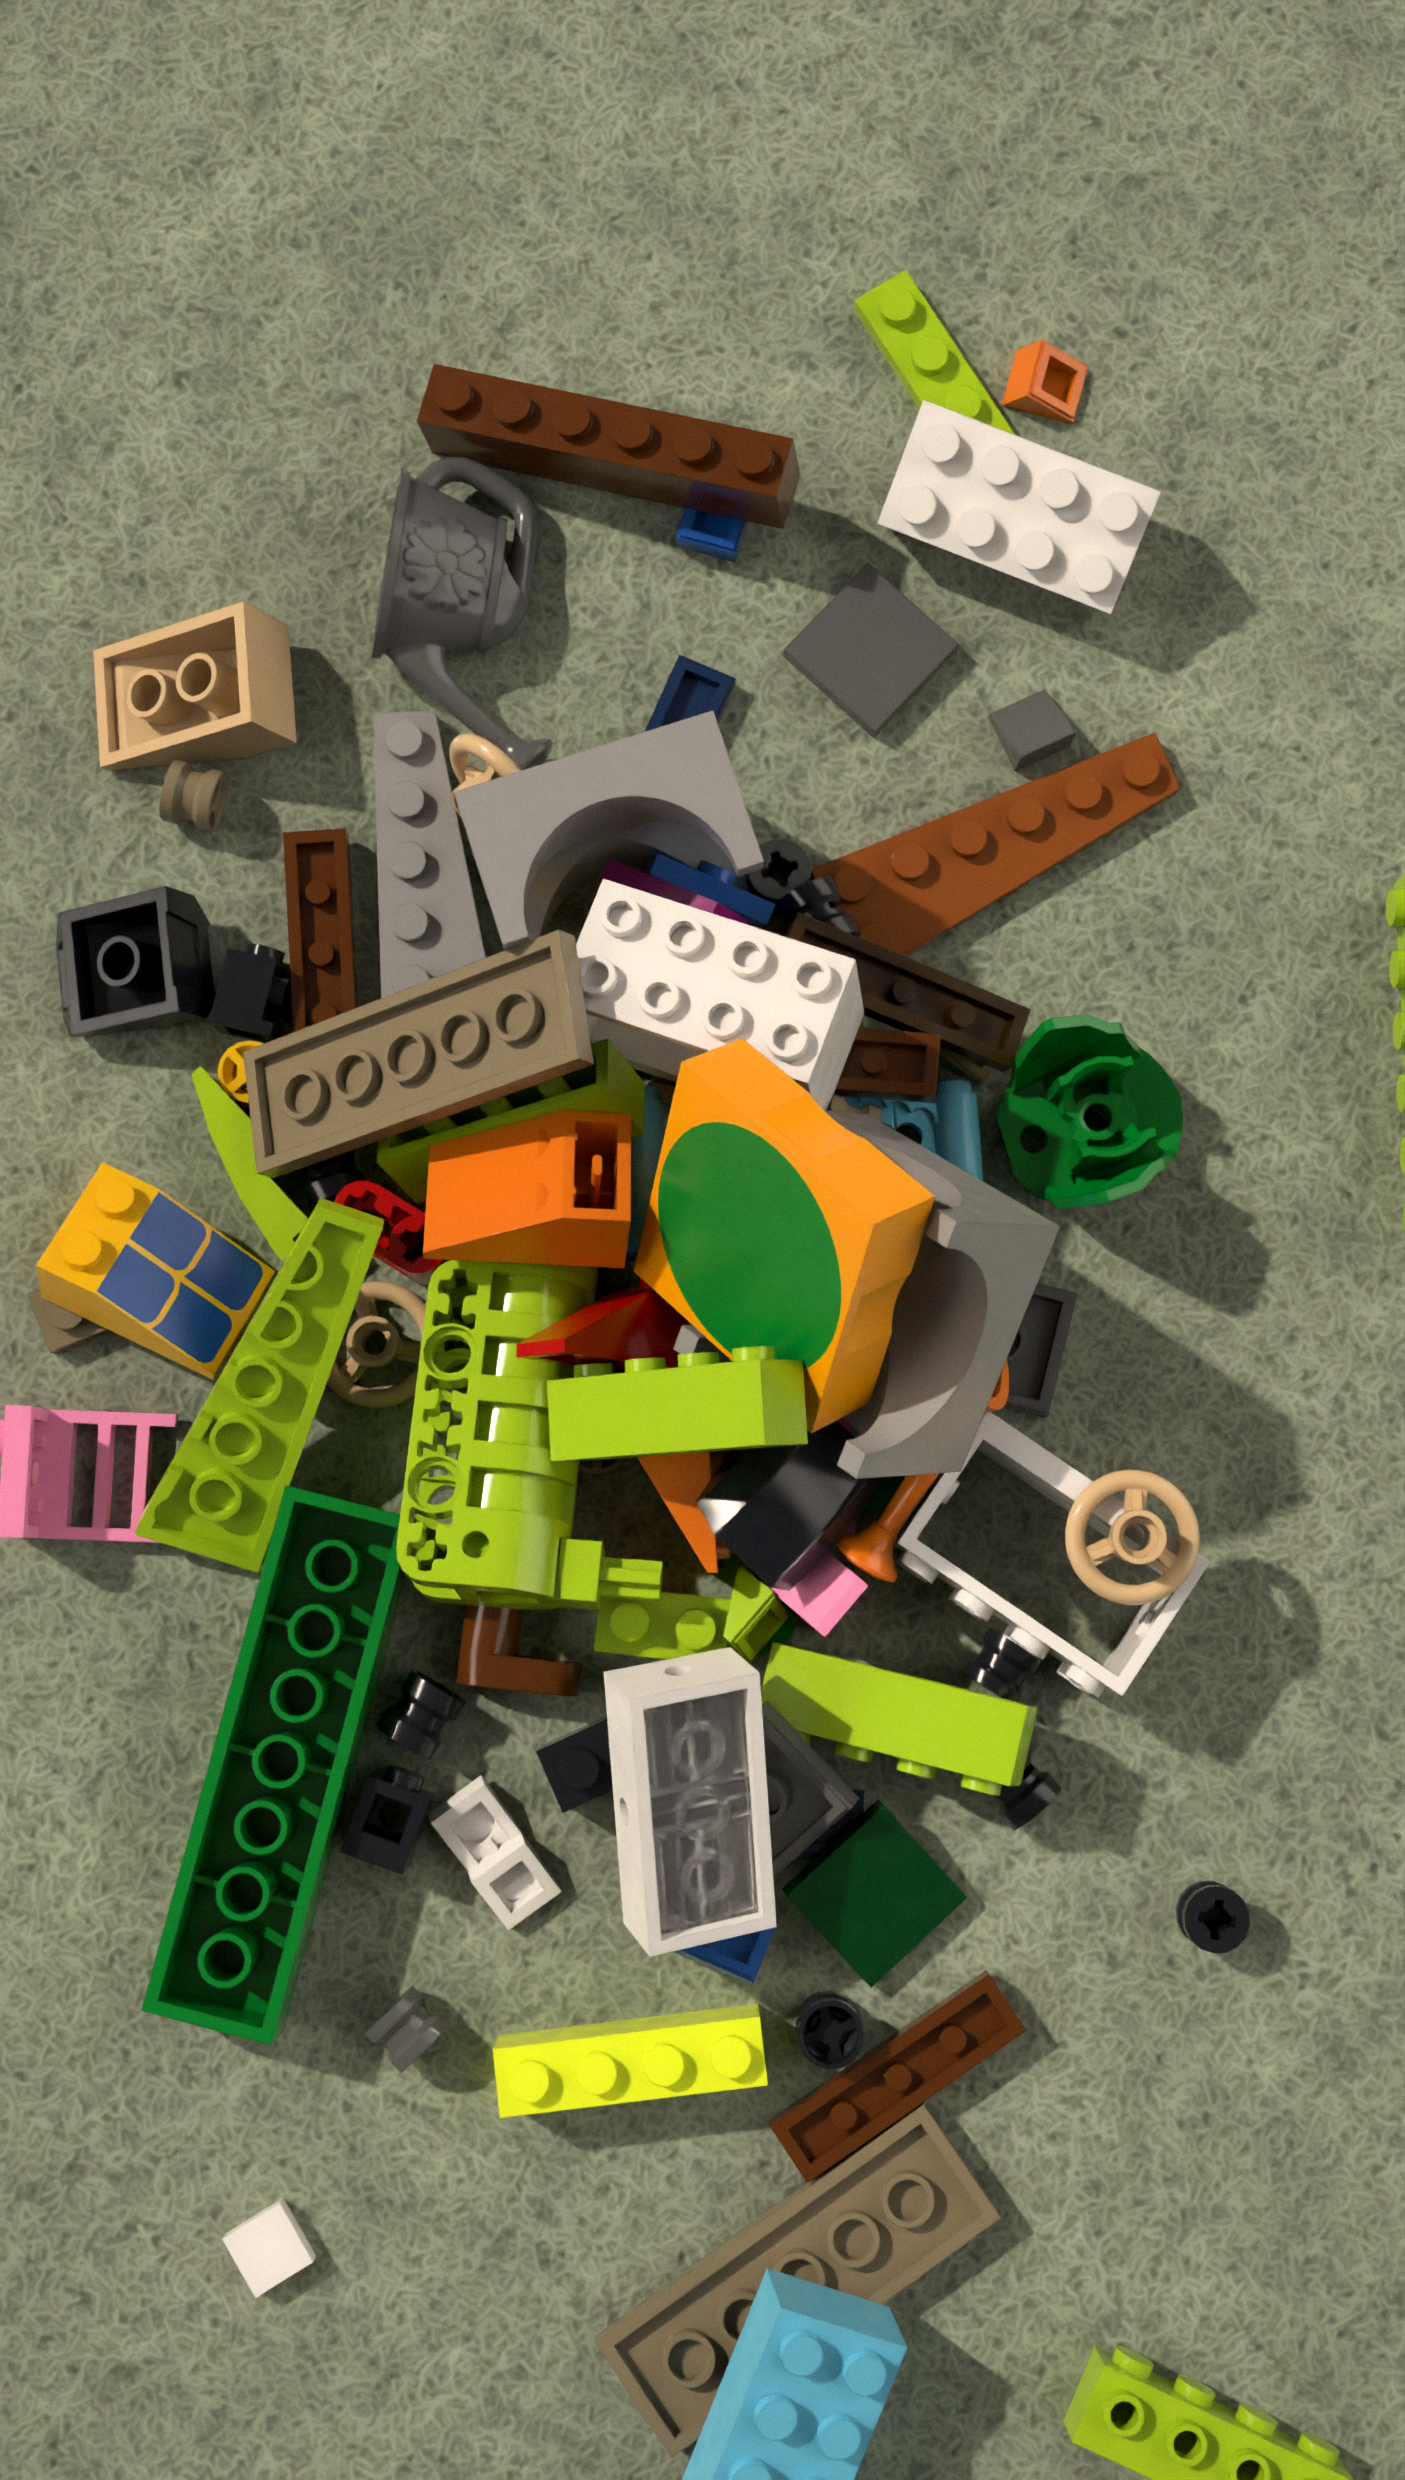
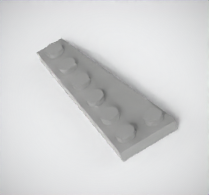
(422, 867)

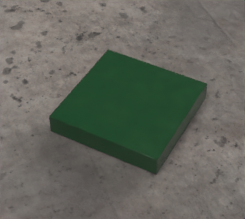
(874, 1893)

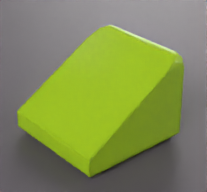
(752, 1615)

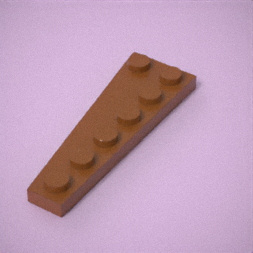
(961, 863)

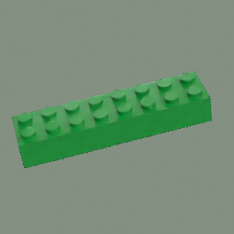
(280, 1768)

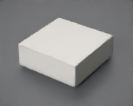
(269, 2247)

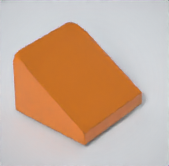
(1045, 382)

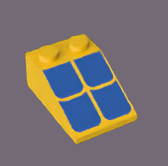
(152, 1272)

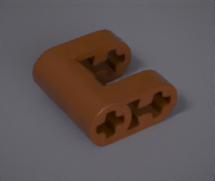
(492, 1660)

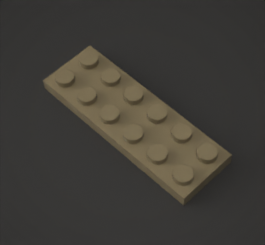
(418, 1055)
(854, 2228)

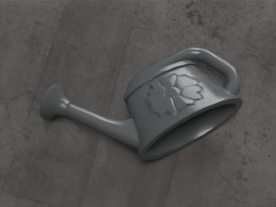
(453, 589)

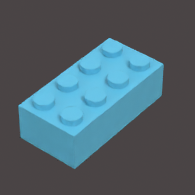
(800, 2386)

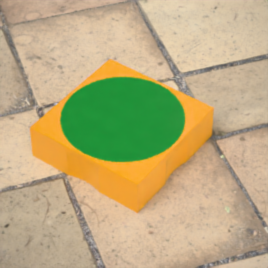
(780, 1226)

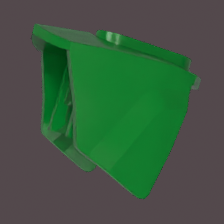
(1081, 1069)

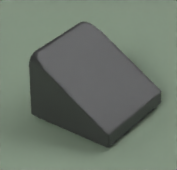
(1032, 729)

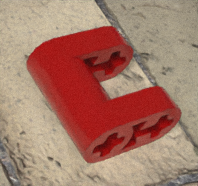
(407, 1230)

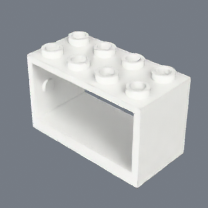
(689, 981)
(1062, 1486)

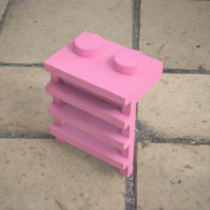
(40, 1471)

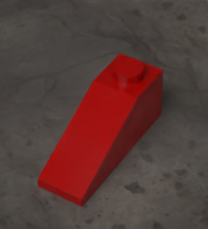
(611, 1331)

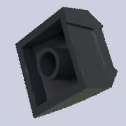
(134, 963)
(786, 1504)

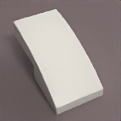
(494, 1852)

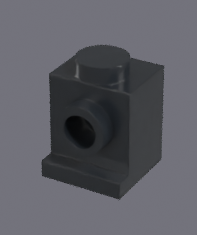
(251, 994)
(374, 1839)

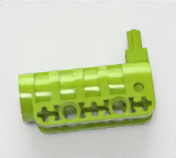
(509, 1498)

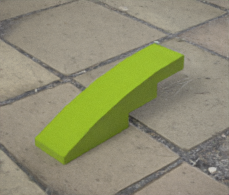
(265, 1200)

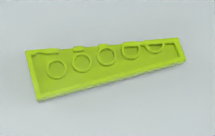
(251, 1430)

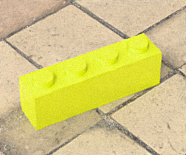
(629, 2060)

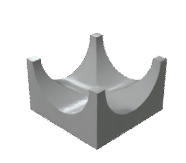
(622, 801)
(948, 1319)

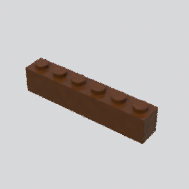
(610, 446)

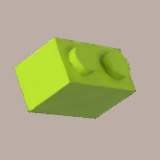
(663, 1628)

